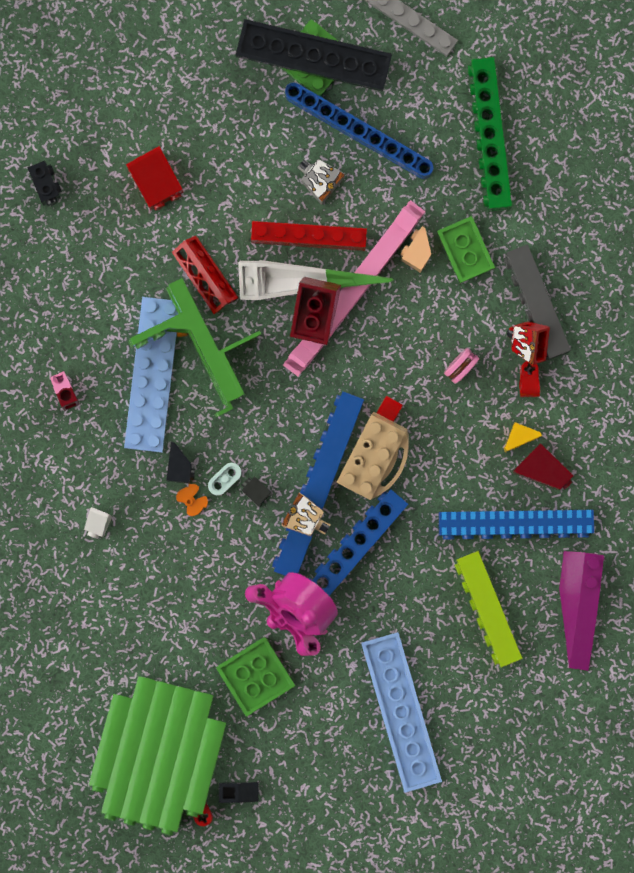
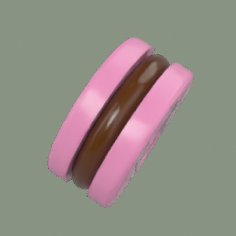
(461, 365)

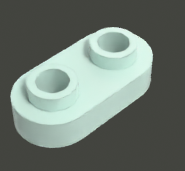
(223, 478)

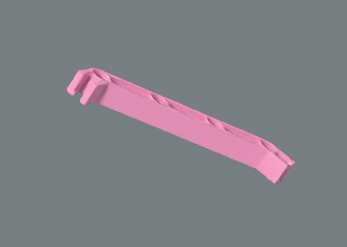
(349, 296)

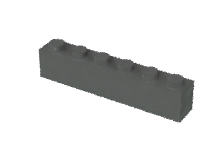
(536, 298)

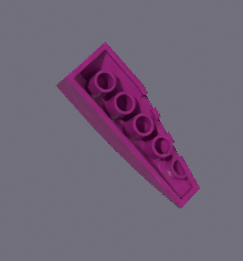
(579, 603)

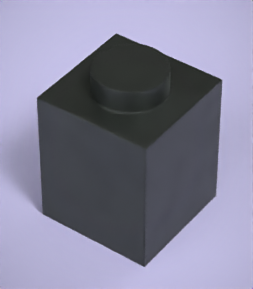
(255, 490)

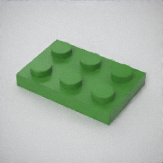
(465, 249)

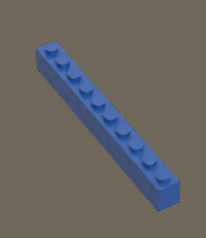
(320, 477)

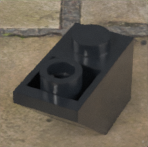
(238, 792)

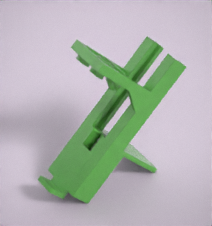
(191, 322)

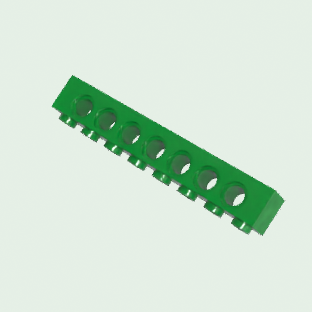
(486, 67)

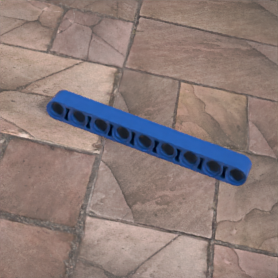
(353, 122)

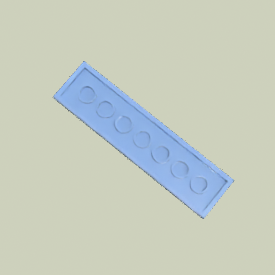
(151, 380)
(401, 712)

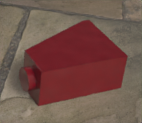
(544, 469)

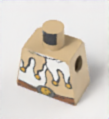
(305, 517)

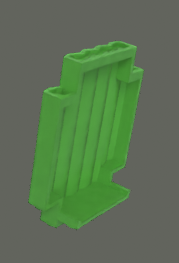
(157, 755)

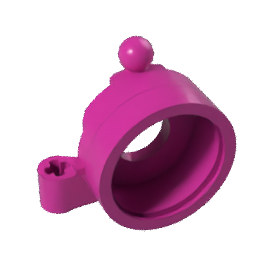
(297, 607)

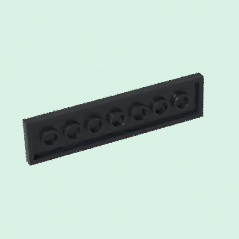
(313, 55)

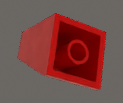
(155, 179)

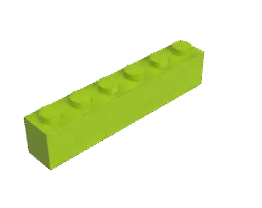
(488, 608)

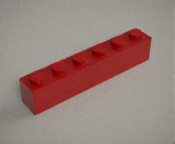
(308, 235)

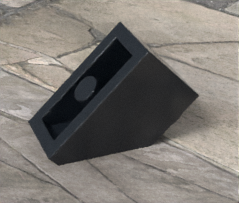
(179, 467)

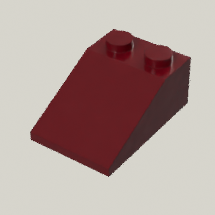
(315, 310)

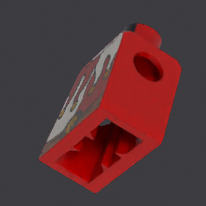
(530, 341)

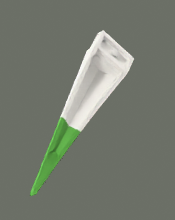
(272, 279)

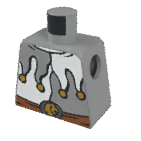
(320, 179)

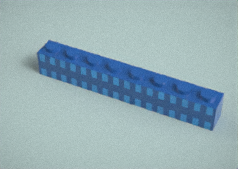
(516, 523)

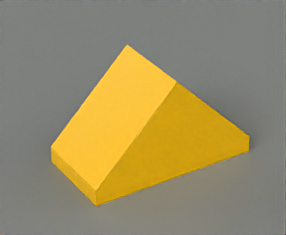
(519, 436)

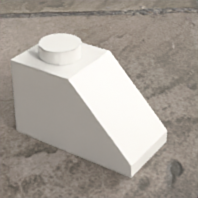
(97, 523)

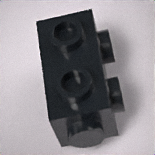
(44, 183)

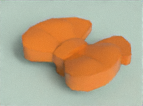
(194, 506)

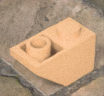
(418, 252)

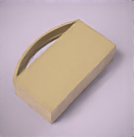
(375, 457)

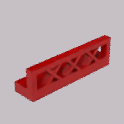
(207, 272)

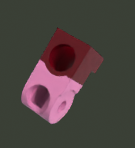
(64, 391)

